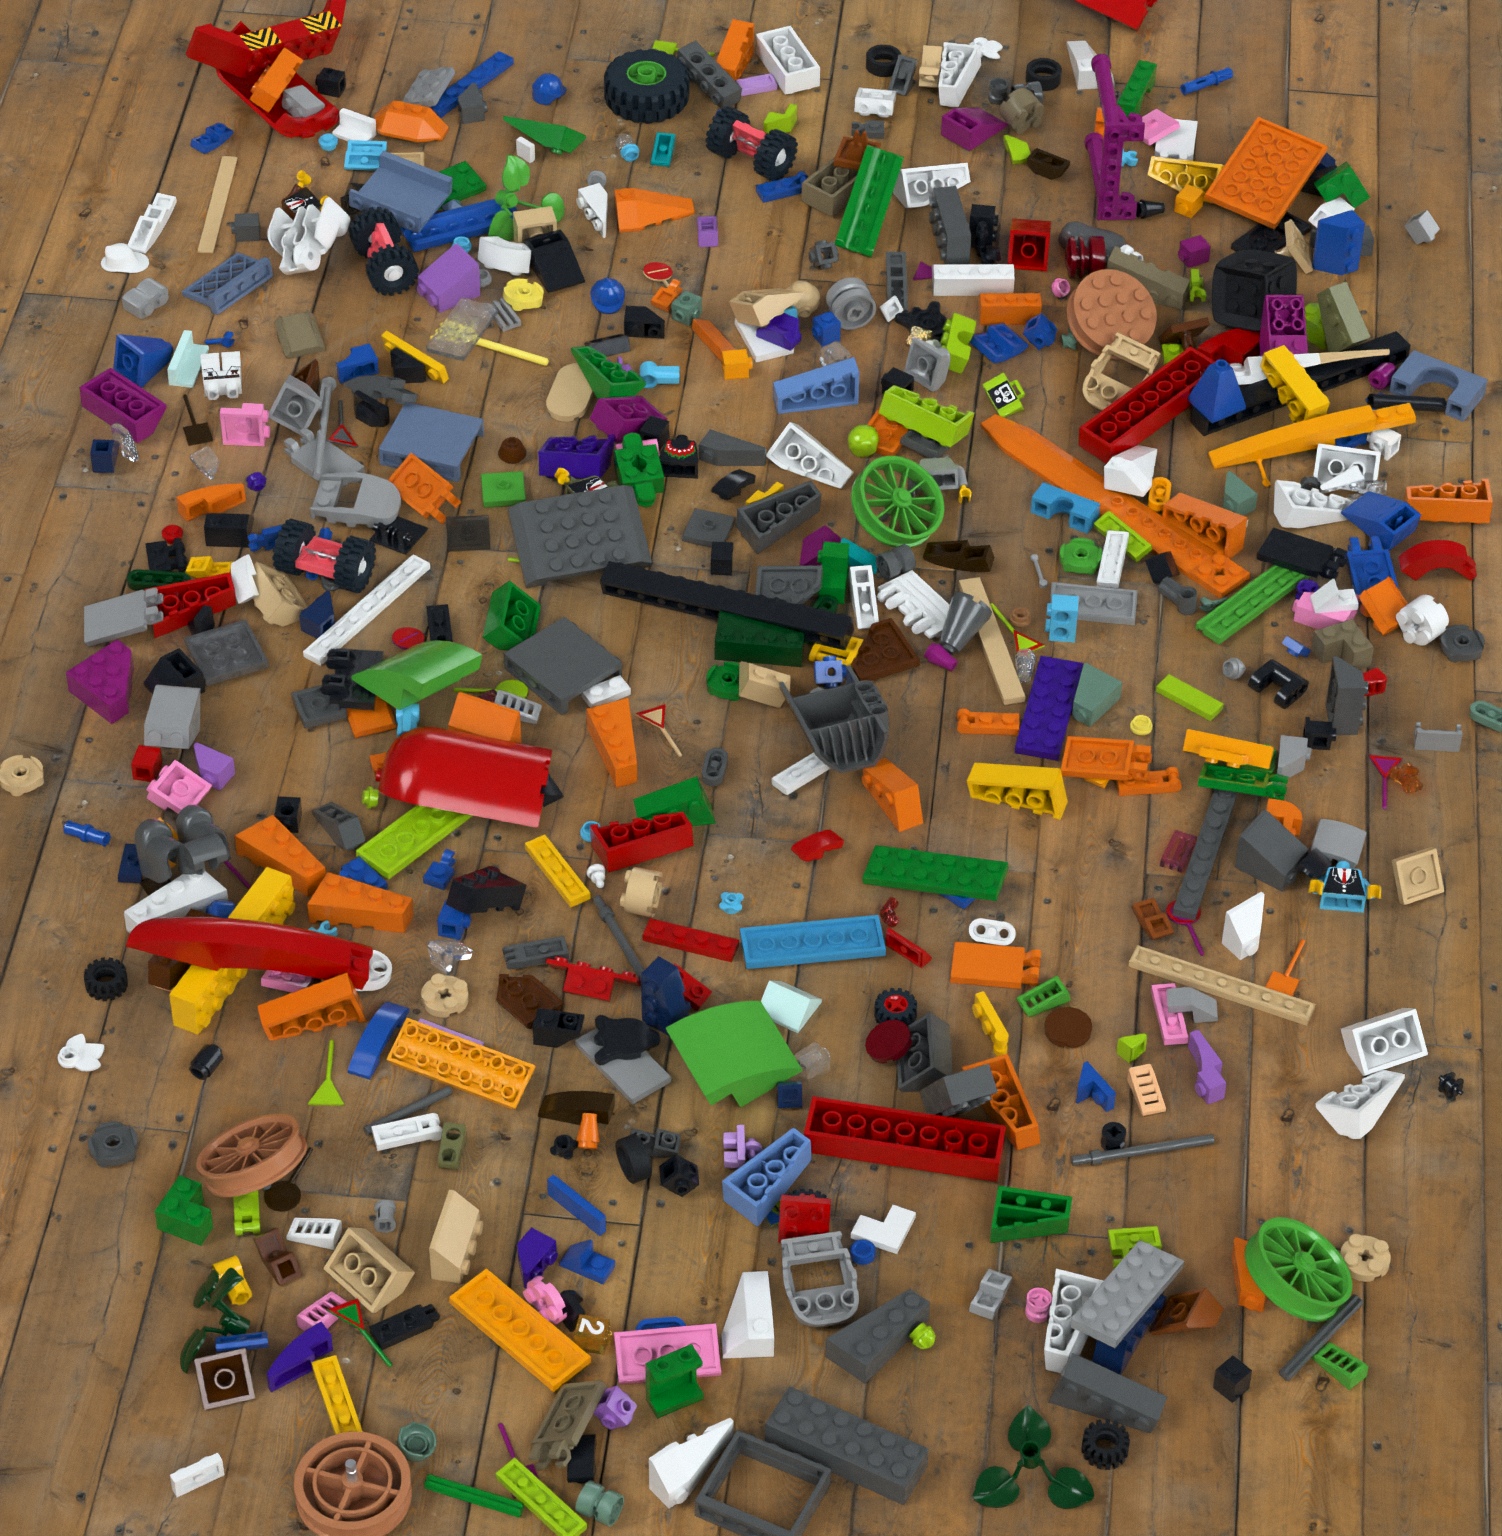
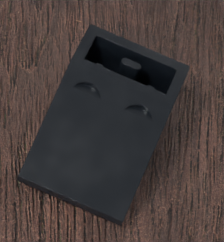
(554, 261)

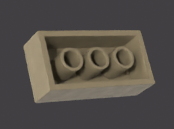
(829, 188)

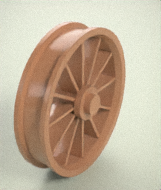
(251, 1155)

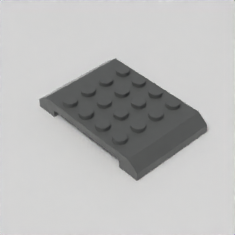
(578, 534)

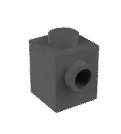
(246, 227)

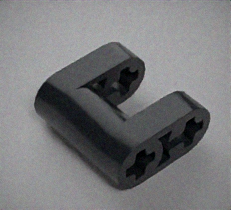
(1291, 684)

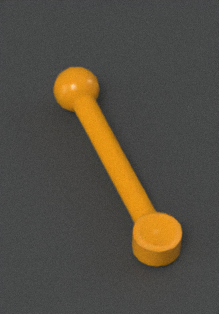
(1265, 482)

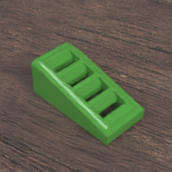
(1053, 984)
(1346, 1378)

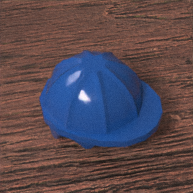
(547, 89)
(607, 295)

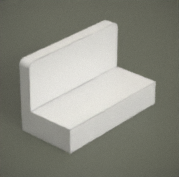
(355, 126)

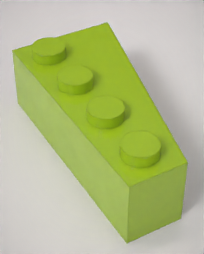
(926, 416)

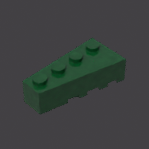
(757, 642)

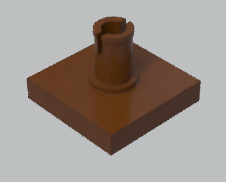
(1184, 332)

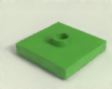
(503, 489)

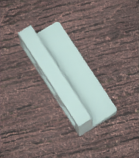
(186, 361)

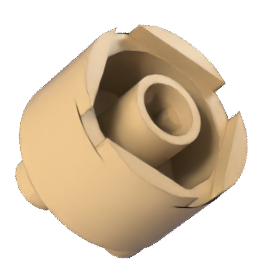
(642, 891)

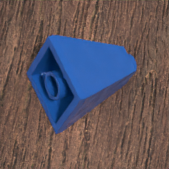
(140, 357)
(1217, 392)

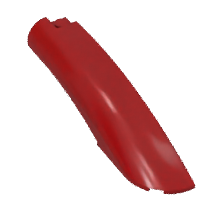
(252, 945)

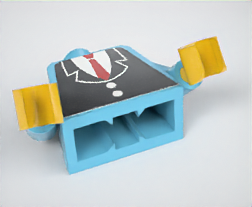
(1344, 889)

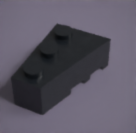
(485, 890)

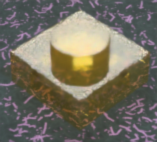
(920, 333)

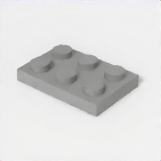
(429, 86)

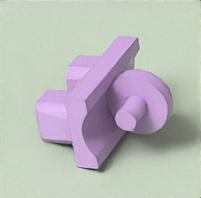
(736, 1140)

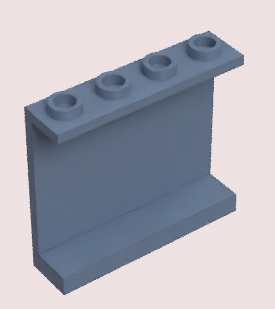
(405, 190)
(433, 436)

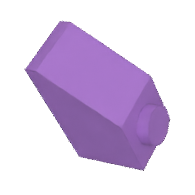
(213, 766)

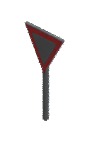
(341, 435)

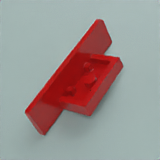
(589, 981)

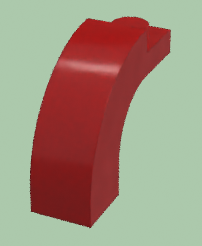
(1437, 554)

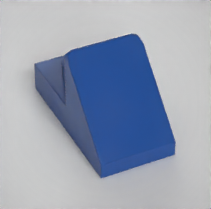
(1094, 1085)
(585, 1262)

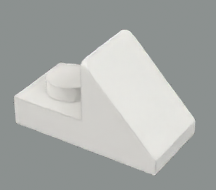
(1331, 599)

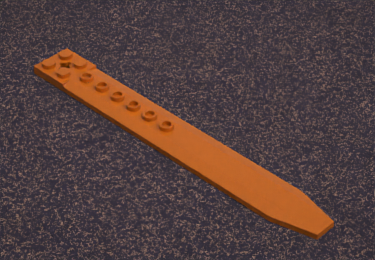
(1070, 474)

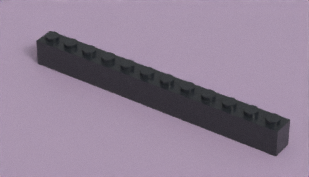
(1262, 398)
(708, 600)

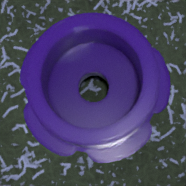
(256, 481)

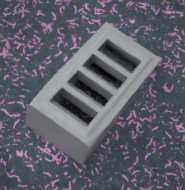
(510, 700)

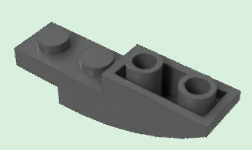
(382, 387)

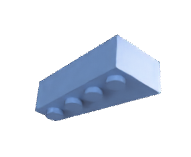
(819, 388)
(767, 1176)

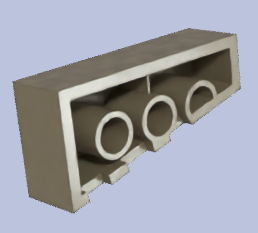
(1164, 286)

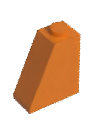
(1248, 1292)

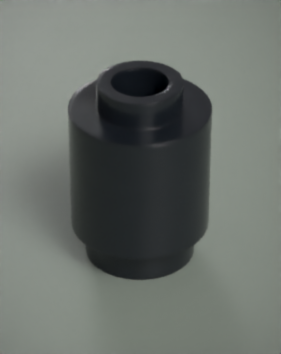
(206, 1061)

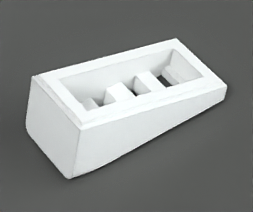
(1343, 480)
(320, 1239)

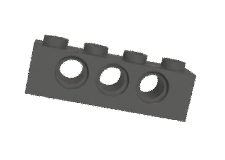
(709, 75)

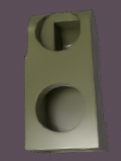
(452, 1146)

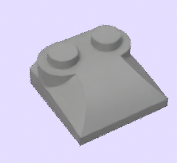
(927, 364)

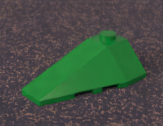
(552, 136)
(606, 377)

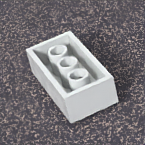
(787, 60)

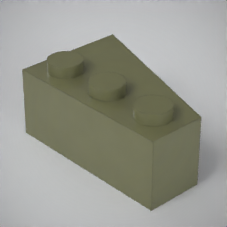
(1341, 318)

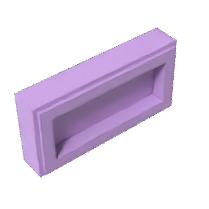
(757, 84)

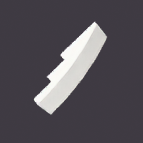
(152, 223)

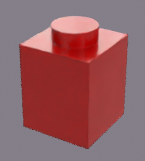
(146, 763)

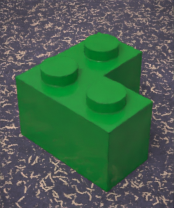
(1342, 181)
(835, 564)
(182, 1212)

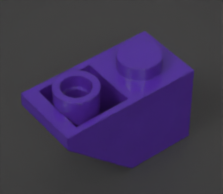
(535, 1254)

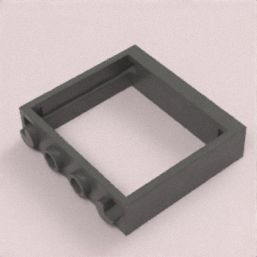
(770, 1454)

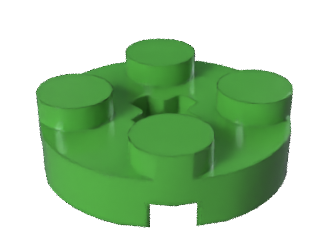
(1072, 562)

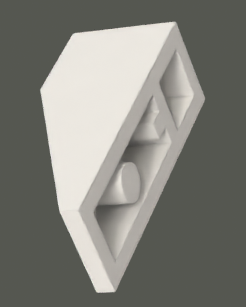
(863, 596)

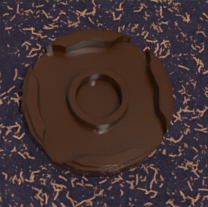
(1068, 1027)

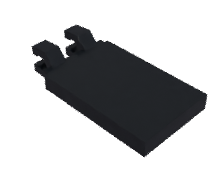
(1301, 554)

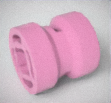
(1038, 1305)

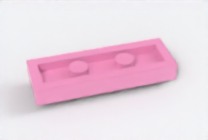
(1171, 1024)

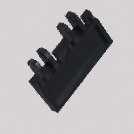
(341, 686)

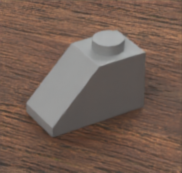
(1292, 755)

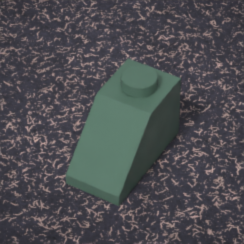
(1238, 495)

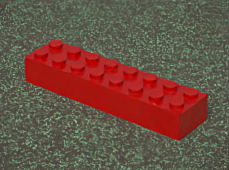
(1144, 407)
(905, 1138)

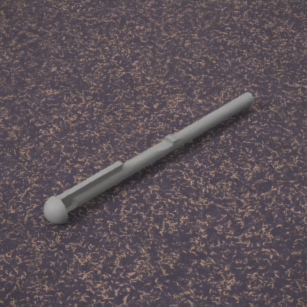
(327, 385)

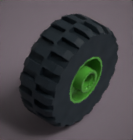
(646, 86)

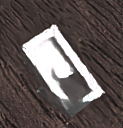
(445, 953)

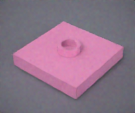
(1158, 126)

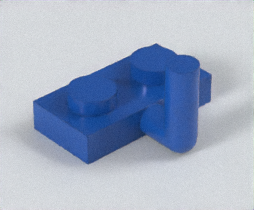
(362, 872)

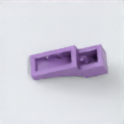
(1209, 1081)

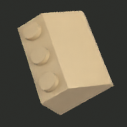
(277, 596)
(454, 1239)
(368, 1269)

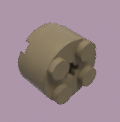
(1022, 110)

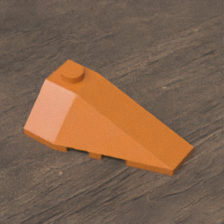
(641, 208)

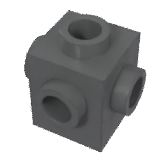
(829, 251)

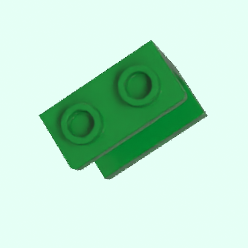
(673, 1381)

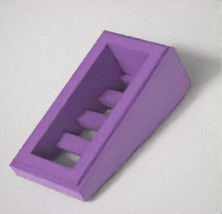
(707, 231)

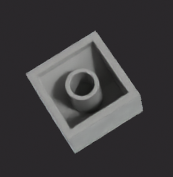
(295, 405)

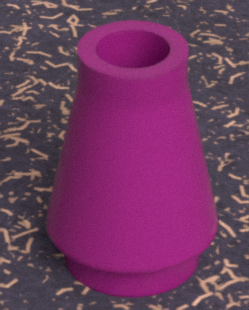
(940, 656)

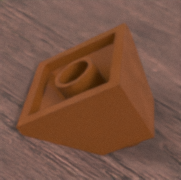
(1188, 1313)

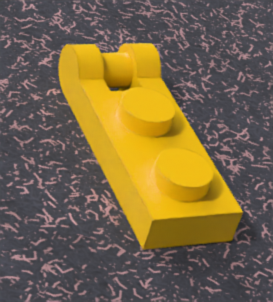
(991, 1023)

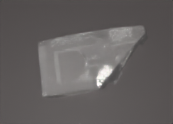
(125, 440)
(205, 461)

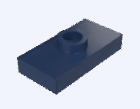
(130, 868)

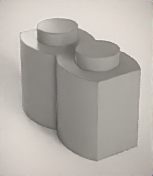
(145, 298)

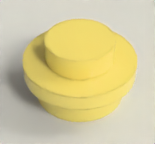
(1141, 725)

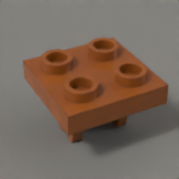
(852, 150)

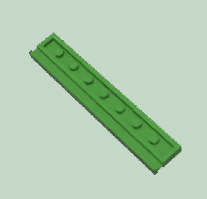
(1249, 603)

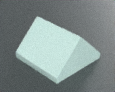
(789, 1005)

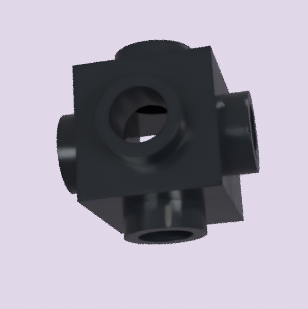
(679, 1175)

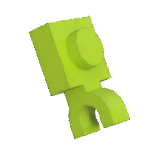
(1196, 286)

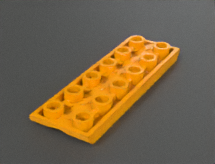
(460, 1063)

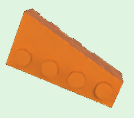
(1452, 503)
(1208, 523)
(614, 739)
(1010, 1104)

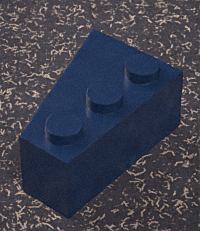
(662, 995)

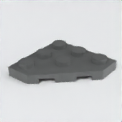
(789, 583)

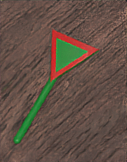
(351, 1313)

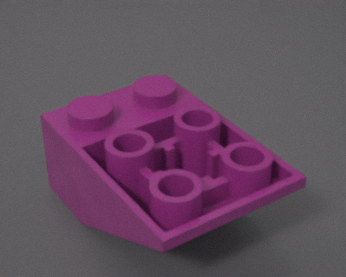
(970, 126)
(1283, 324)

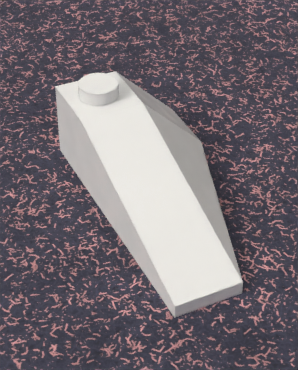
(917, 184)
(804, 455)
(750, 1319)
(680, 1467)

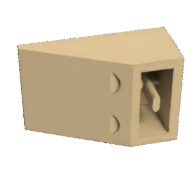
(761, 306)

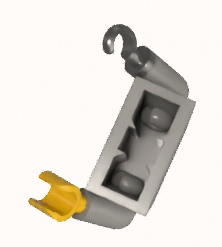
(946, 476)

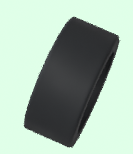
(881, 51)
(1044, 65)
(633, 1158)

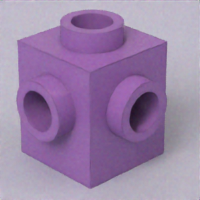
(615, 1408)

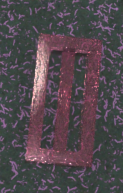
(1173, 863)

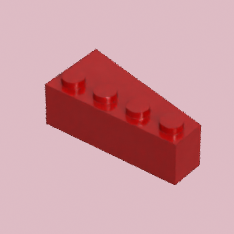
(186, 598)

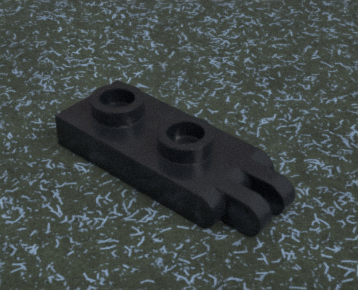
(404, 1325)

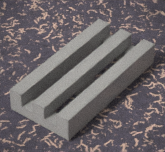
(504, 309)

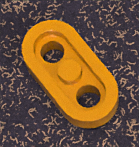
(1159, 493)

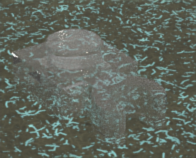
(1375, 486)

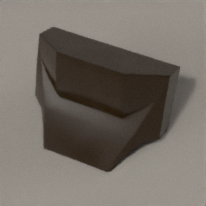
(1047, 164)

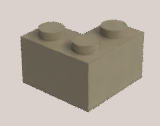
(1343, 641)

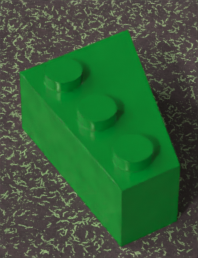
(680, 797)
(1028, 1214)

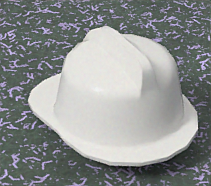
(123, 259)

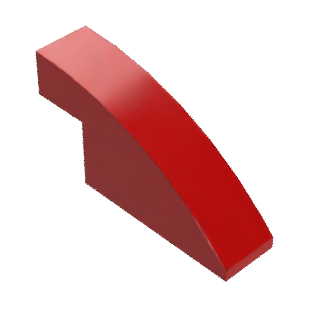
(1232, 346)

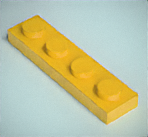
(433, 368)
(557, 871)
(335, 1395)

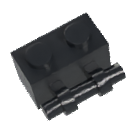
(982, 226)

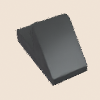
(902, 77)

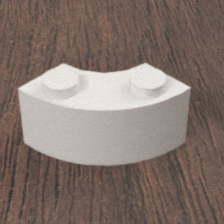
(504, 255)

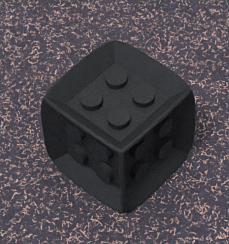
(1242, 283)

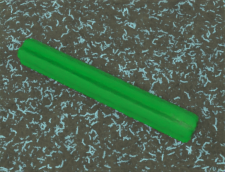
(474, 1495)

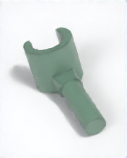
(1208, 605)

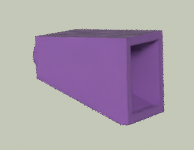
(450, 279)

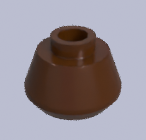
(512, 451)

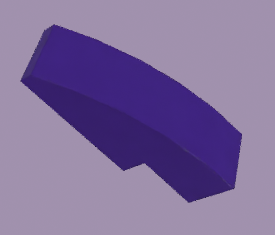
(298, 1355)

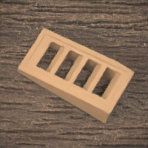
(1141, 1076)

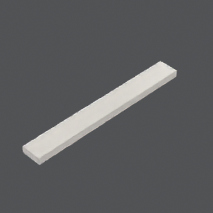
(367, 609)

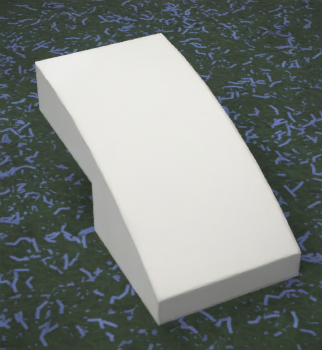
(242, 577)

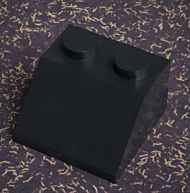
(228, 529)

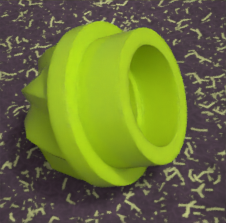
(923, 1336)

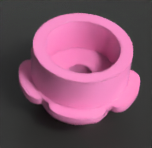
(1060, 287)

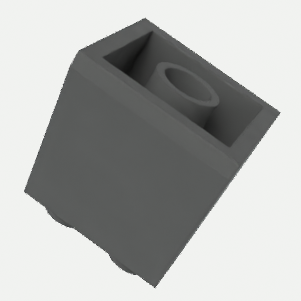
(1270, 852)

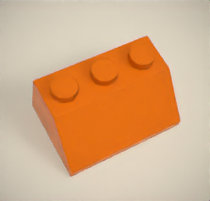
(1008, 308)
(485, 719)

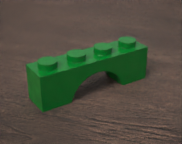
(1141, 81)

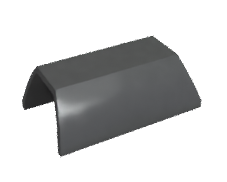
(843, 723)

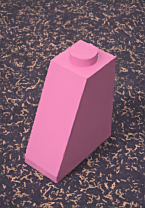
(1305, 613)

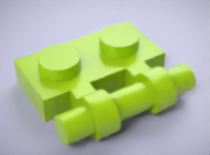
(1123, 1240)

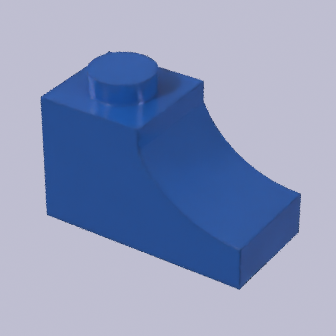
(359, 363)

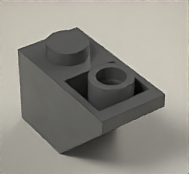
(471, 105)

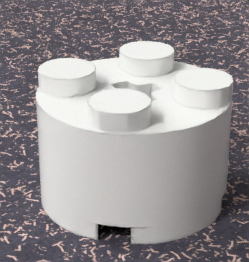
(1422, 620)

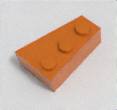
(737, 48)
(275, 80)
(894, 793)

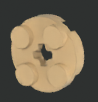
(17, 785)
(441, 985)
(1363, 1245)

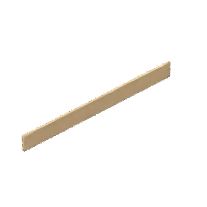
(217, 204)

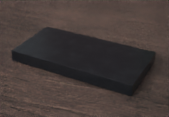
(1268, 239)

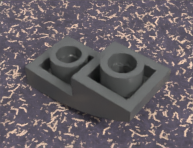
(660, 1144)

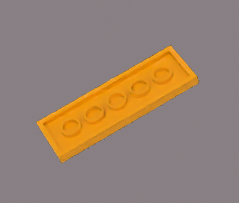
(520, 1330)

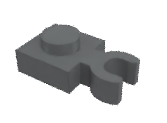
(874, 129)

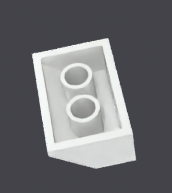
(1334, 460)
(1385, 1040)

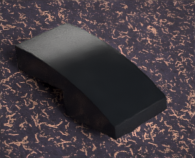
(732, 483)
(1315, 863)
(582, 1463)

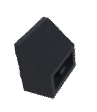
(175, 670)

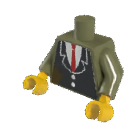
(581, 485)

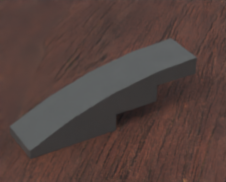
(897, 277)

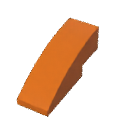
(210, 500)

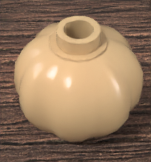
(809, 302)

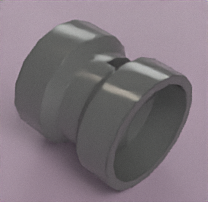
(998, 91)

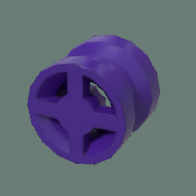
(1306, 586)

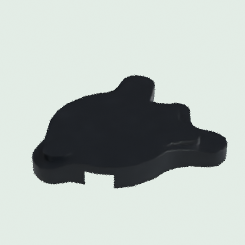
(927, 319)
(623, 1039)

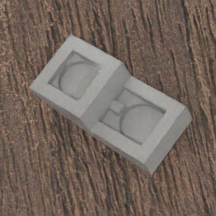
(990, 1294)

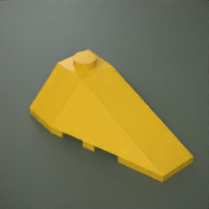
(1179, 173)

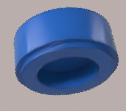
(862, 1252)

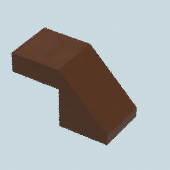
(276, 1258)

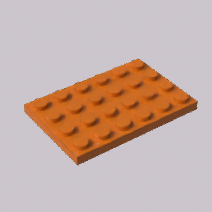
(1266, 172)

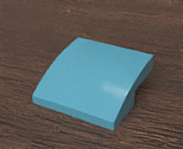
(364, 154)

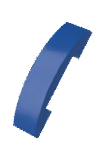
(375, 1038)

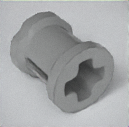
(385, 1216)

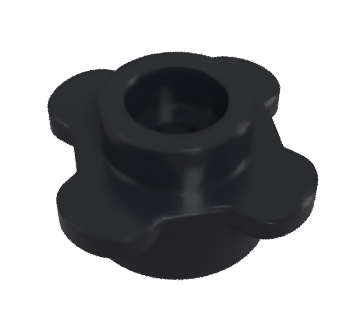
(564, 1146)

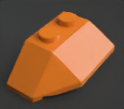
(410, 122)

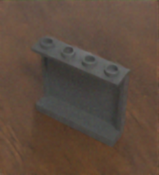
(560, 663)

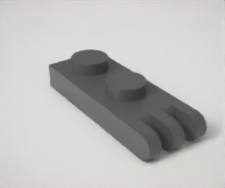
(534, 952)

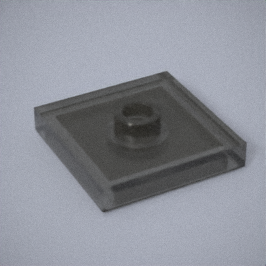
(468, 533)

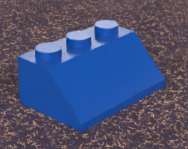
(1338, 243)

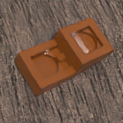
(1151, 919)

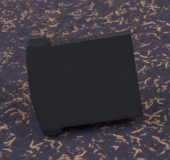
(202, 621)
(573, 1308)

